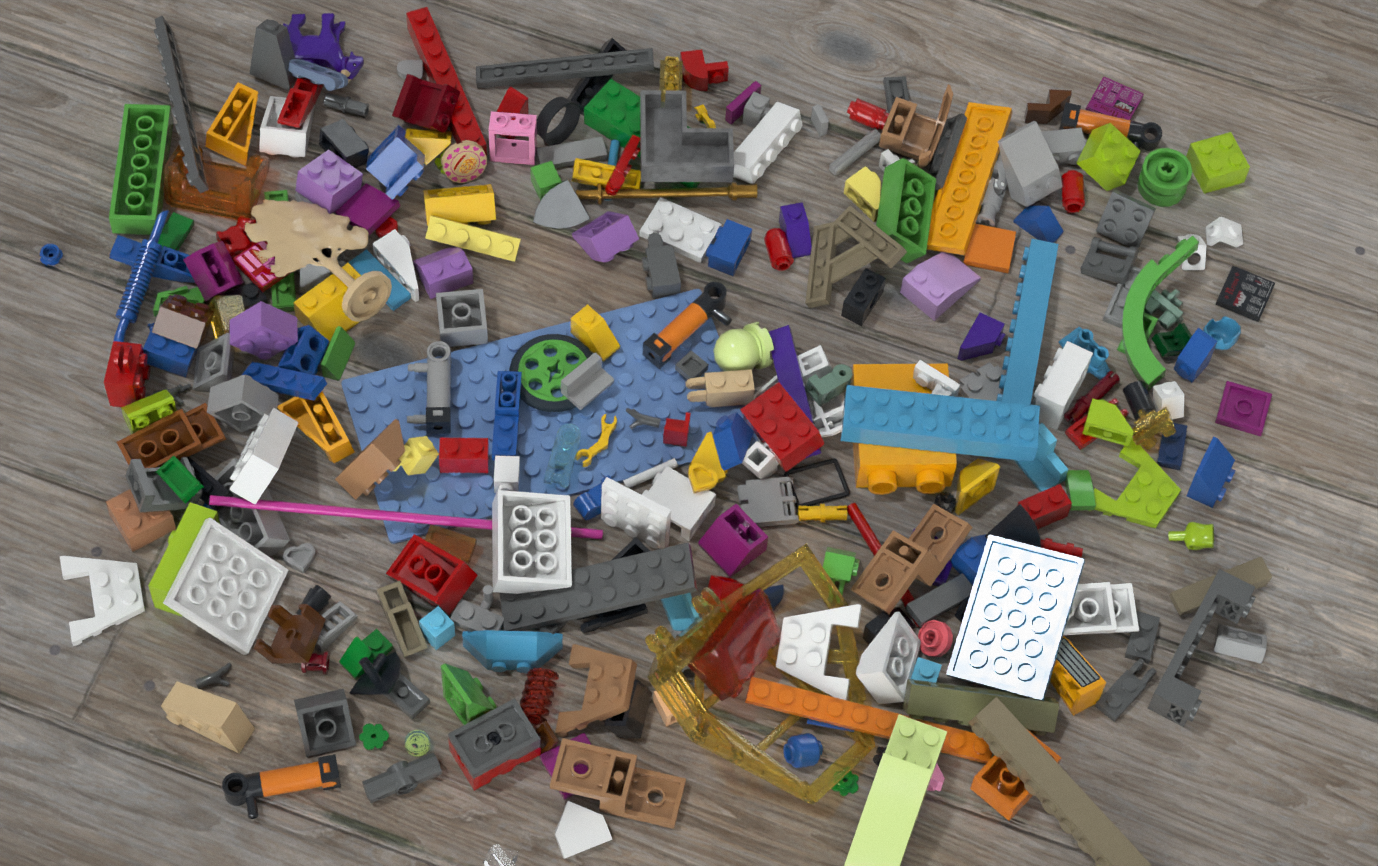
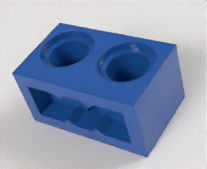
(306, 353)

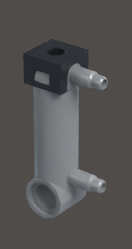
(438, 389)

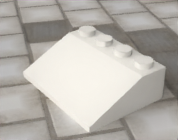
(531, 542)

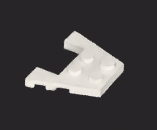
(114, 593)
(806, 647)

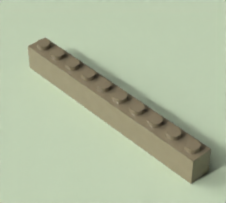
(1054, 787)

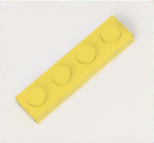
(473, 238)

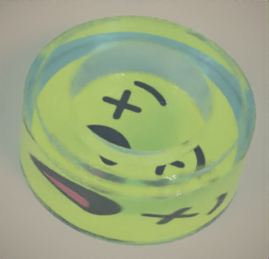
(417, 743)

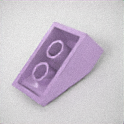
(938, 283)

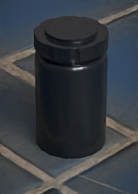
(1138, 398)

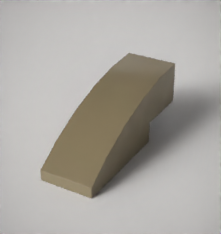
(401, 619)

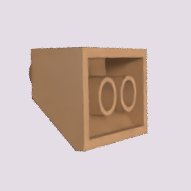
(373, 462)

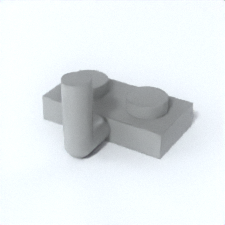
(477, 618)

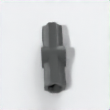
(402, 777)

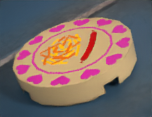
(464, 161)

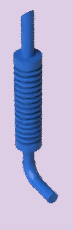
(140, 278)

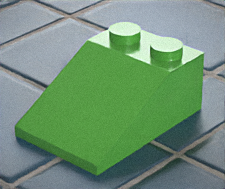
(464, 694)

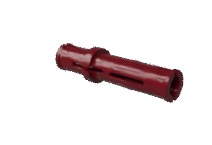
(1097, 392)

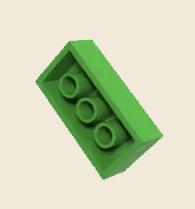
(906, 207)

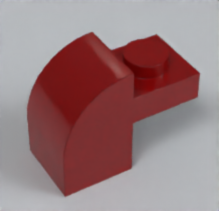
(698, 74)

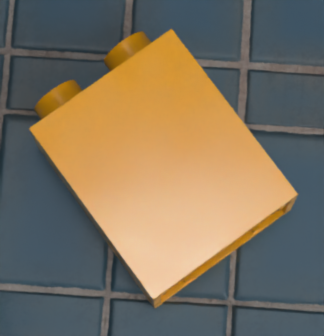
(889, 467)

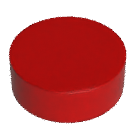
(386, 227)

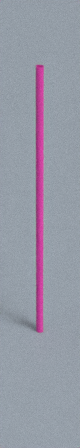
(375, 514)

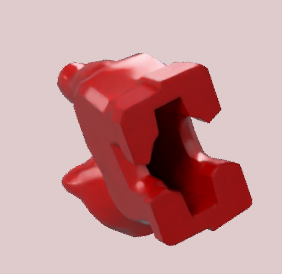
(235, 238)

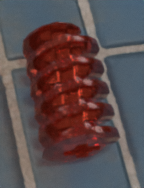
(536, 693)

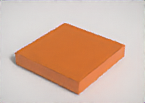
(990, 248)

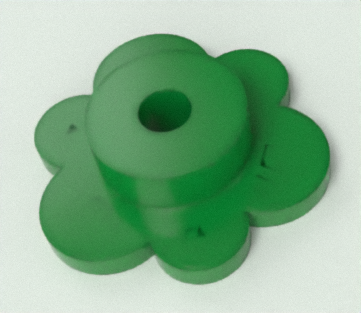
(370, 731)
(850, 786)

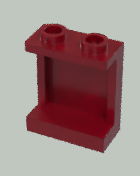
(426, 104)

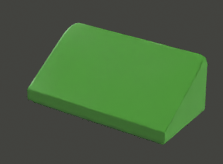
(337, 354)

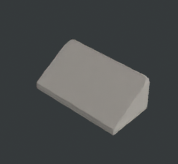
(1240, 643)

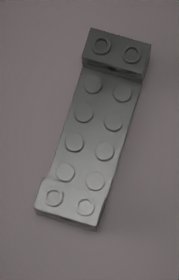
(1226, 597)

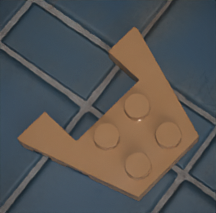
(606, 691)

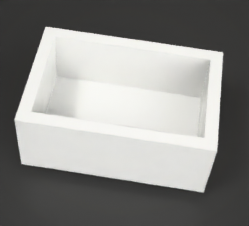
(1061, 383)

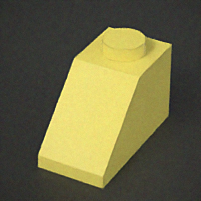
(864, 191)

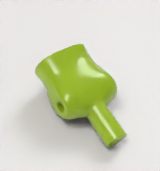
(1195, 536)

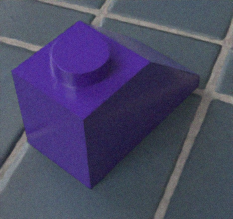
(796, 226)
(982, 337)

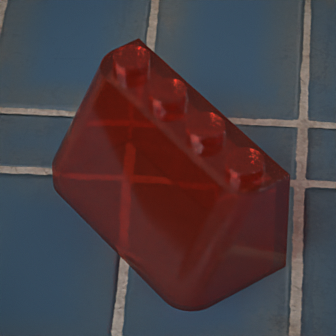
(737, 645)

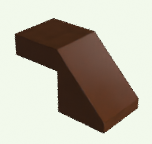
(1046, 112)

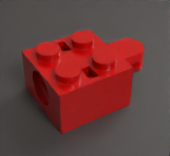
(126, 374)

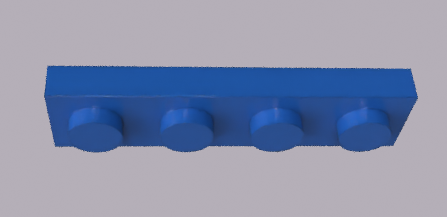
(286, 380)

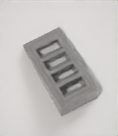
(327, 638)

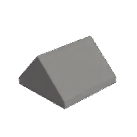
(214, 363)

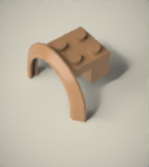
(912, 132)

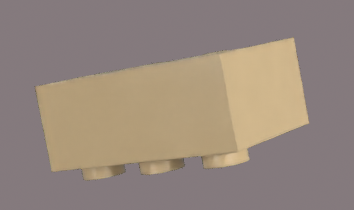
(208, 715)

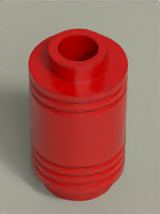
(867, 114)
(1073, 191)
(778, 249)

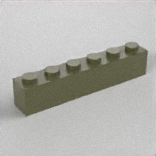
(965, 702)

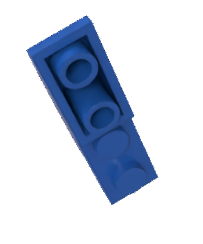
(169, 264)
(506, 414)

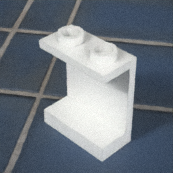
(676, 494)

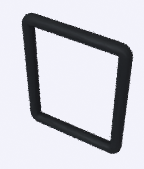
(815, 465)

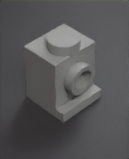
(755, 109)

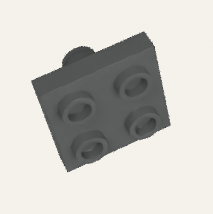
(1125, 219)

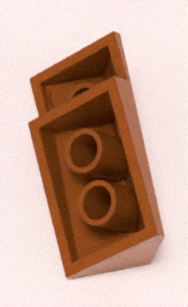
(175, 435)

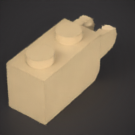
(722, 388)

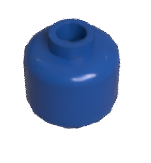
(803, 750)

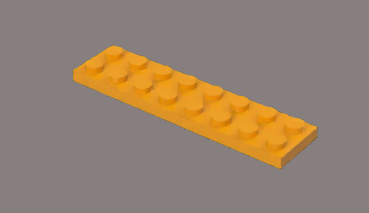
(968, 177)

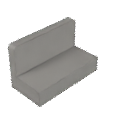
(586, 382)

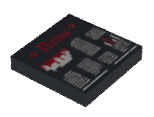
(1245, 293)

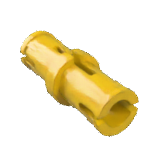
(822, 513)

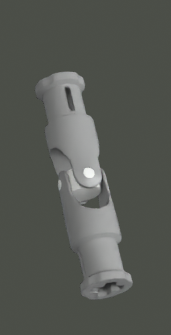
(993, 195)

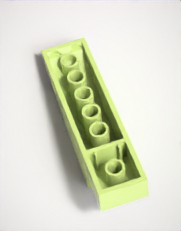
(896, 794)

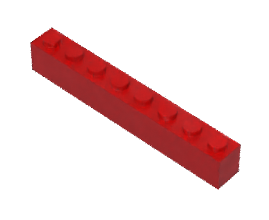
(441, 71)

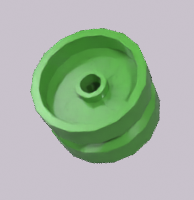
(1164, 177)

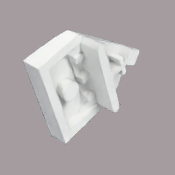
(580, 830)

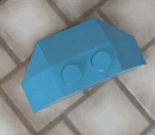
(512, 649)

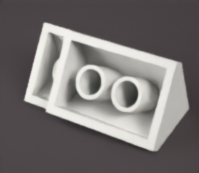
(1102, 609)

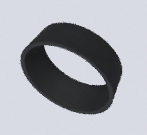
(566, 125)

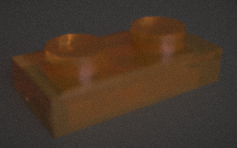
(452, 542)

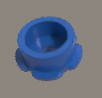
(50, 249)

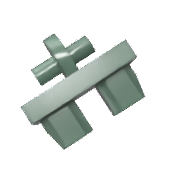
(1171, 313)

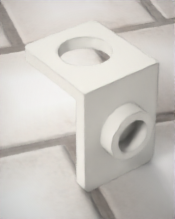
(1201, 251)

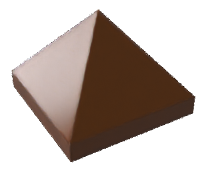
(547, 737)

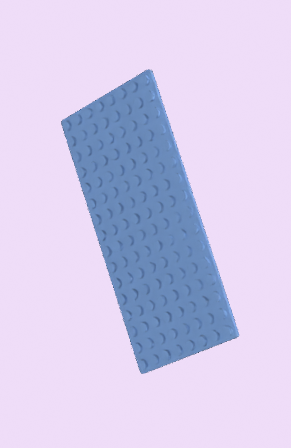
(638, 385)

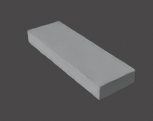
(565, 154)
(1115, 309)

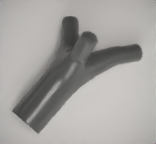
(175, 391)
(642, 419)
(214, 678)

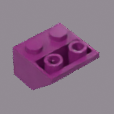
(213, 270)
(733, 540)

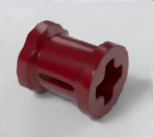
(317, 662)

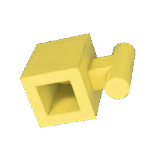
(418, 455)

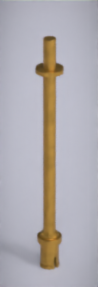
(732, 191)

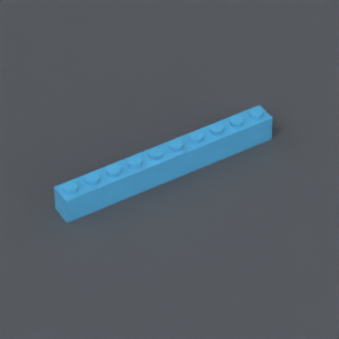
(1029, 322)

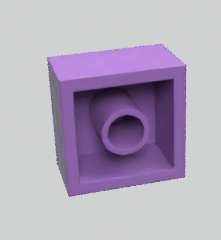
(328, 181)
(263, 330)

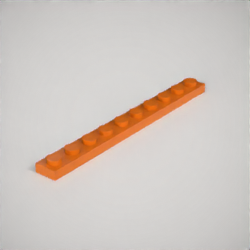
(855, 716)

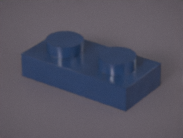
(1172, 448)

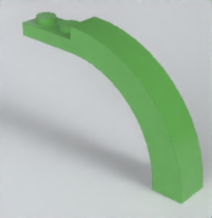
(1136, 348)

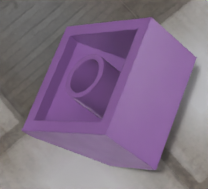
(606, 236)
(444, 271)

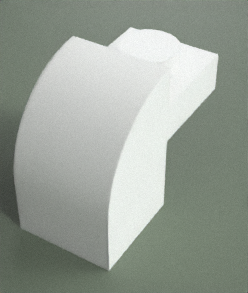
(760, 461)

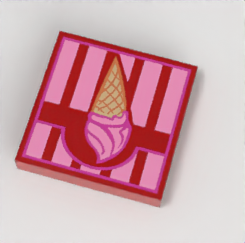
(257, 267)

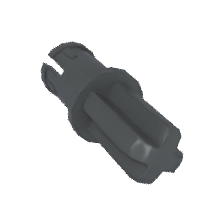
(346, 104)

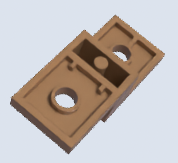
(911, 558)
(618, 783)

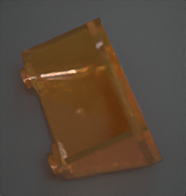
(230, 191)

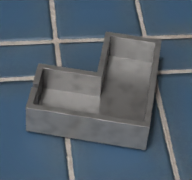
(681, 153)

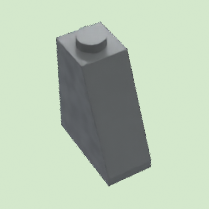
(272, 54)

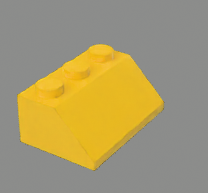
(461, 204)
(323, 305)

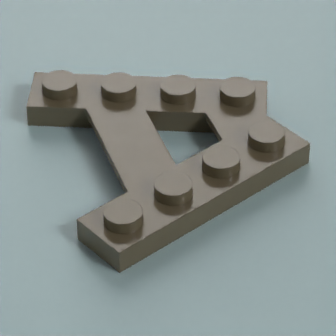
(827, 269)

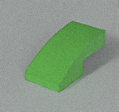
(1080, 490)

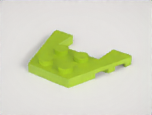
(1146, 495)

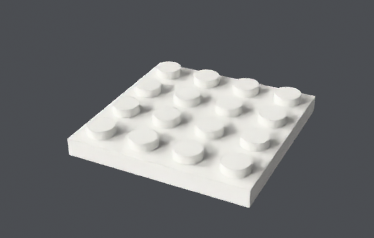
(226, 586)

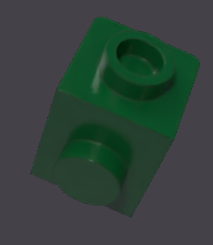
(1172, 342)

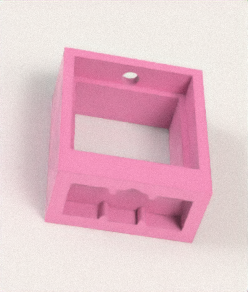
(509, 149)

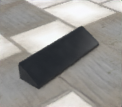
(590, 86)

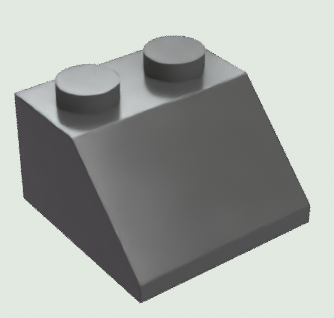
(325, 722)

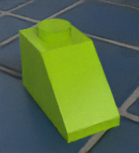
(1107, 423)

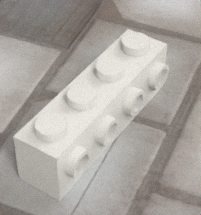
(766, 142)

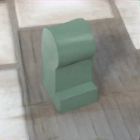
(830, 385)

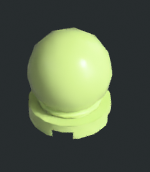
(744, 348)

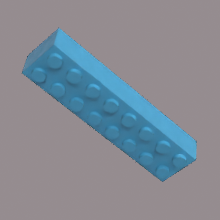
(940, 423)

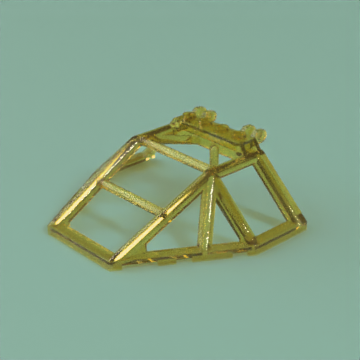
(721, 737)

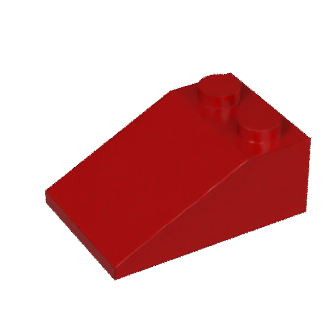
(432, 574)

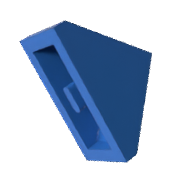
(1040, 223)

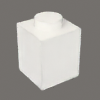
(1169, 396)
(506, 473)

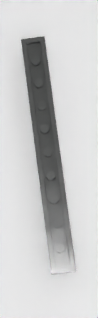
(181, 108)

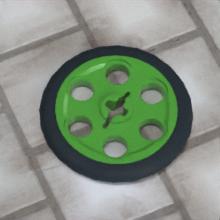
(534, 351)

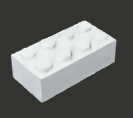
(262, 455)

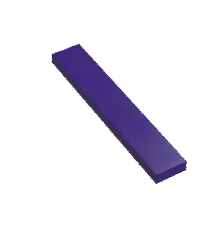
(789, 370)

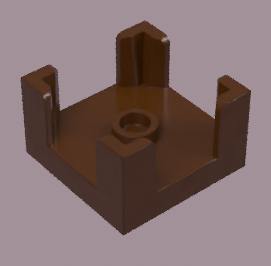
(294, 637)

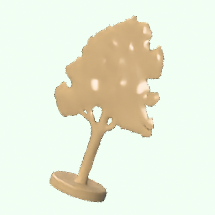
(299, 233)

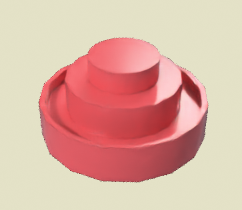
(935, 638)

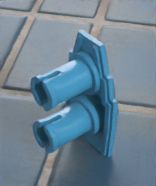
(1084, 339)

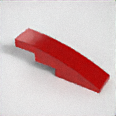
(299, 102)

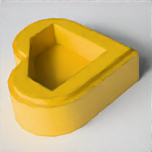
(702, 478)

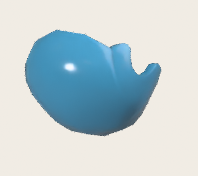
(1224, 331)

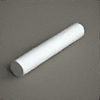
(649, 474)

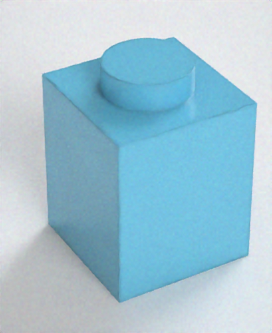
(437, 628)
(926, 670)

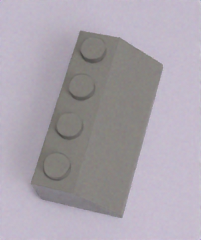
(256, 526)

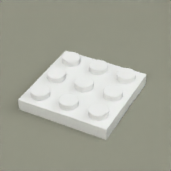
(635, 514)

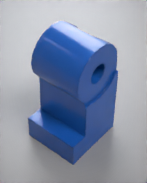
(589, 503)

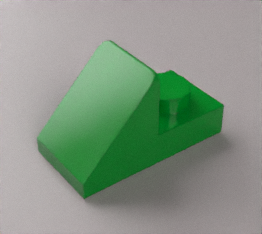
(368, 647)

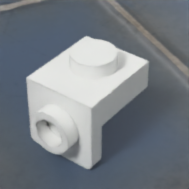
(1224, 231)

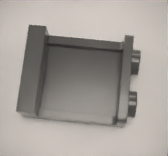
(151, 490)

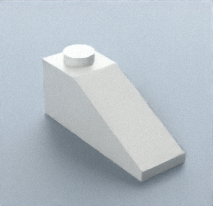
(395, 256)

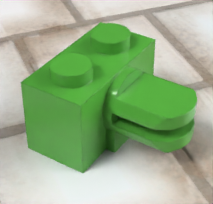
(840, 566)

